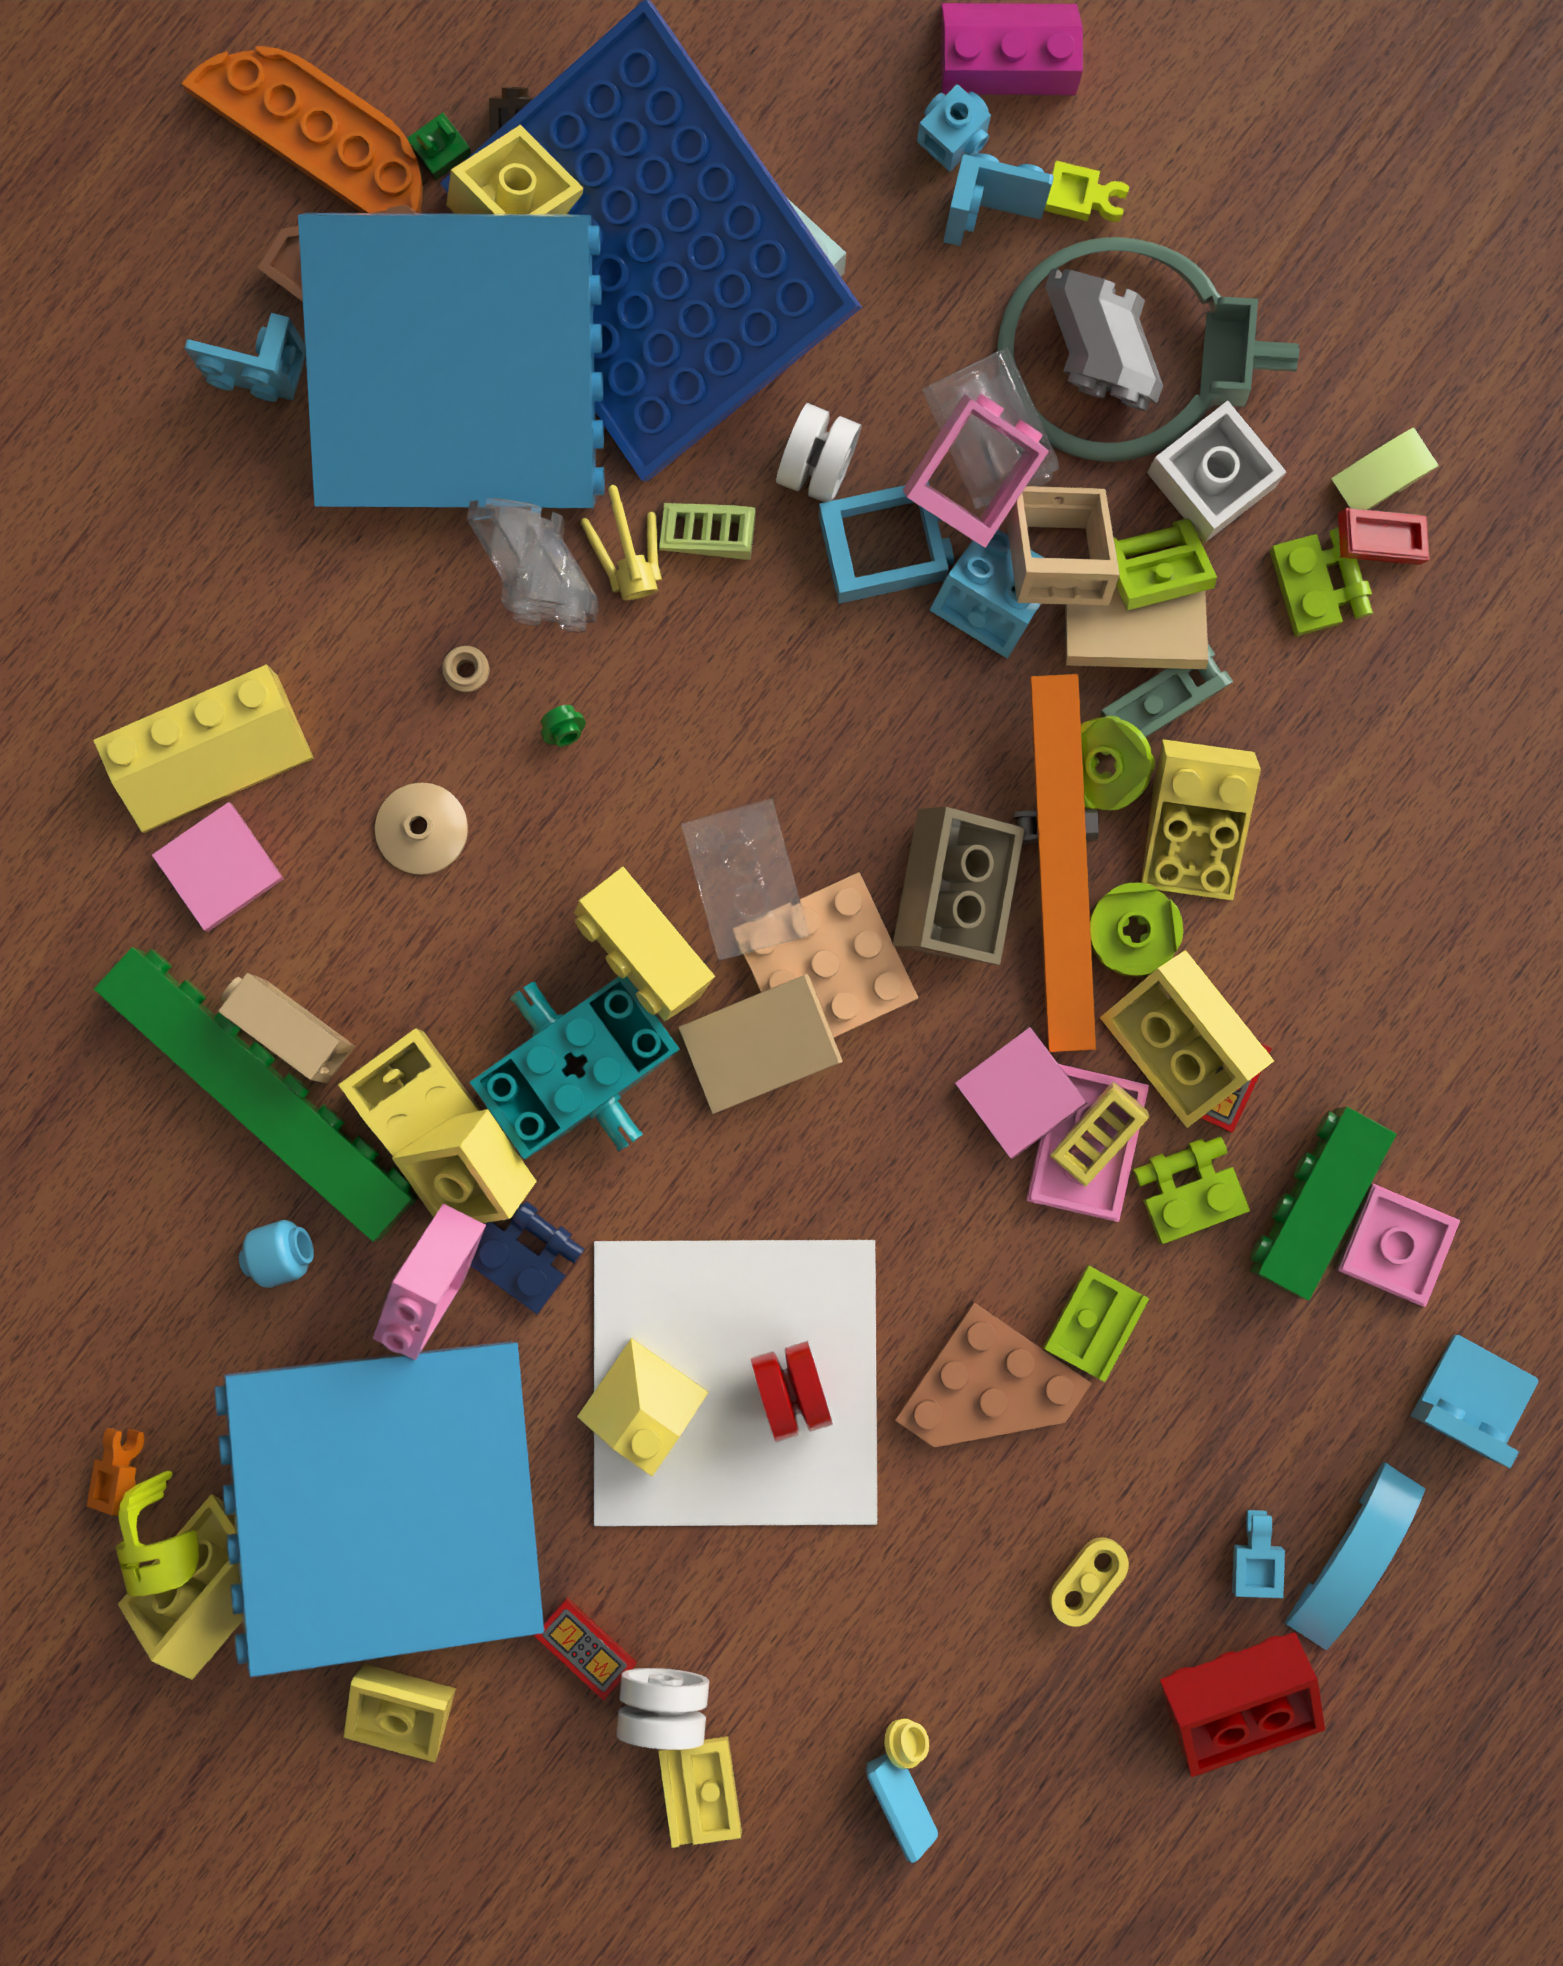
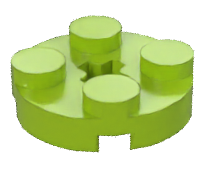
(1132, 764)
(1151, 909)

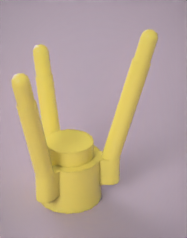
(635, 575)

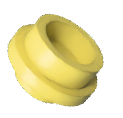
(906, 1743)

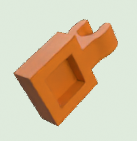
(113, 1474)

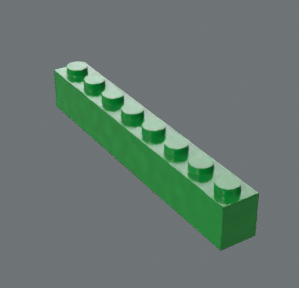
(256, 1093)

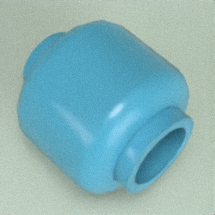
(276, 1253)

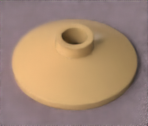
(435, 847)

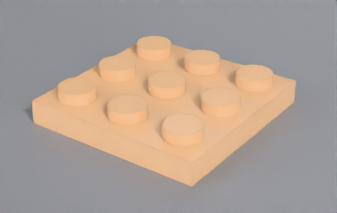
(845, 957)

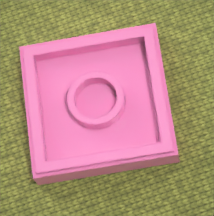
(218, 867)
(1021, 1093)
(1397, 1245)

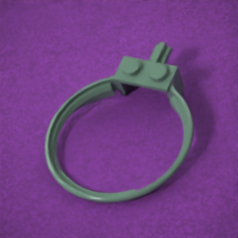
(1227, 351)

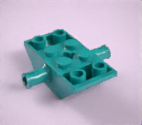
(530, 1085)

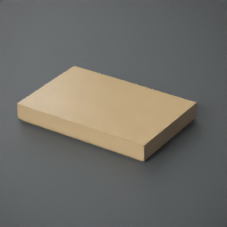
(1144, 637)
(760, 1044)

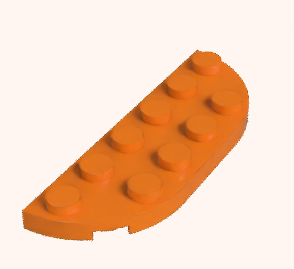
(312, 125)

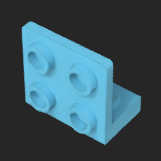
(996, 186)
(267, 376)
(983, 598)
(1476, 1399)

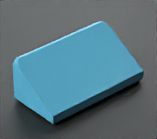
(902, 1807)

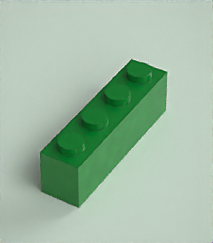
(1322, 1201)

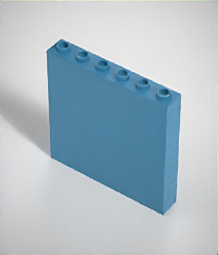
(452, 358)
(379, 1507)

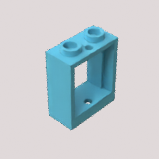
(851, 588)

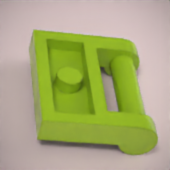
(1166, 572)

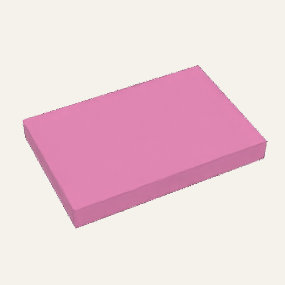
(1105, 1194)

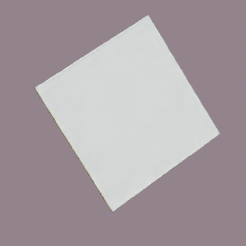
(707, 1316)

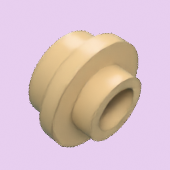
(463, 655)

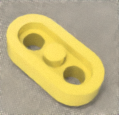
(1092, 1583)

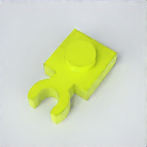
(1077, 192)

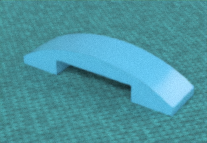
(1359, 1558)

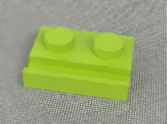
(1095, 1323)

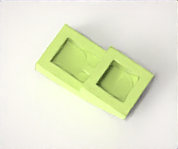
(1385, 471)

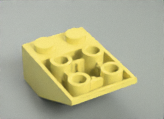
(1199, 818)
(407, 1092)

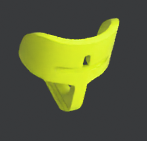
(176, 1555)

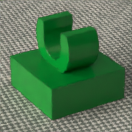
(439, 146)

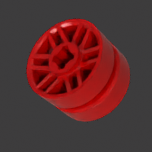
(791, 1391)

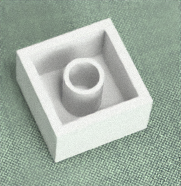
(1216, 471)

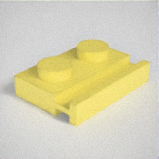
(700, 1793)

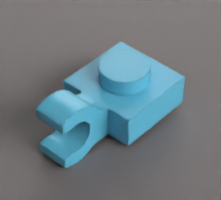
(1258, 1566)

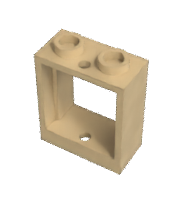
(1061, 579)
(285, 1027)

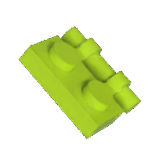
(1308, 587)
(1197, 1203)

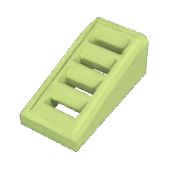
(725, 513)

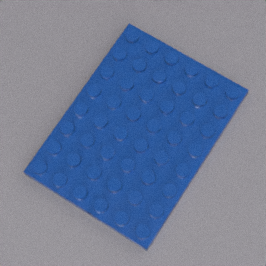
(699, 248)

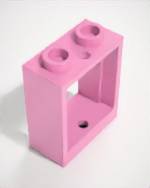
(976, 528)
(428, 1282)

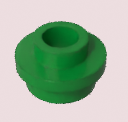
(562, 726)

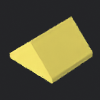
(398, 1712)

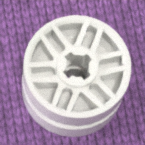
(818, 453)
(662, 1708)

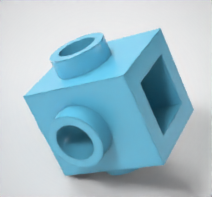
(954, 126)

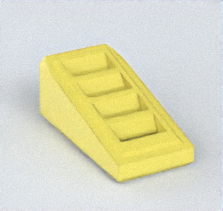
(1129, 1105)

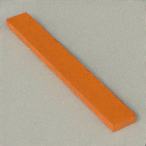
(1062, 862)

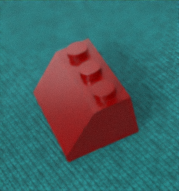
(1243, 1703)

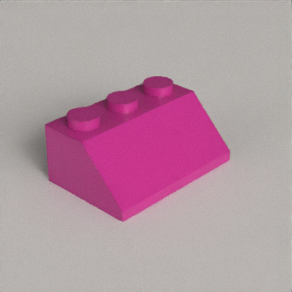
(1011, 48)

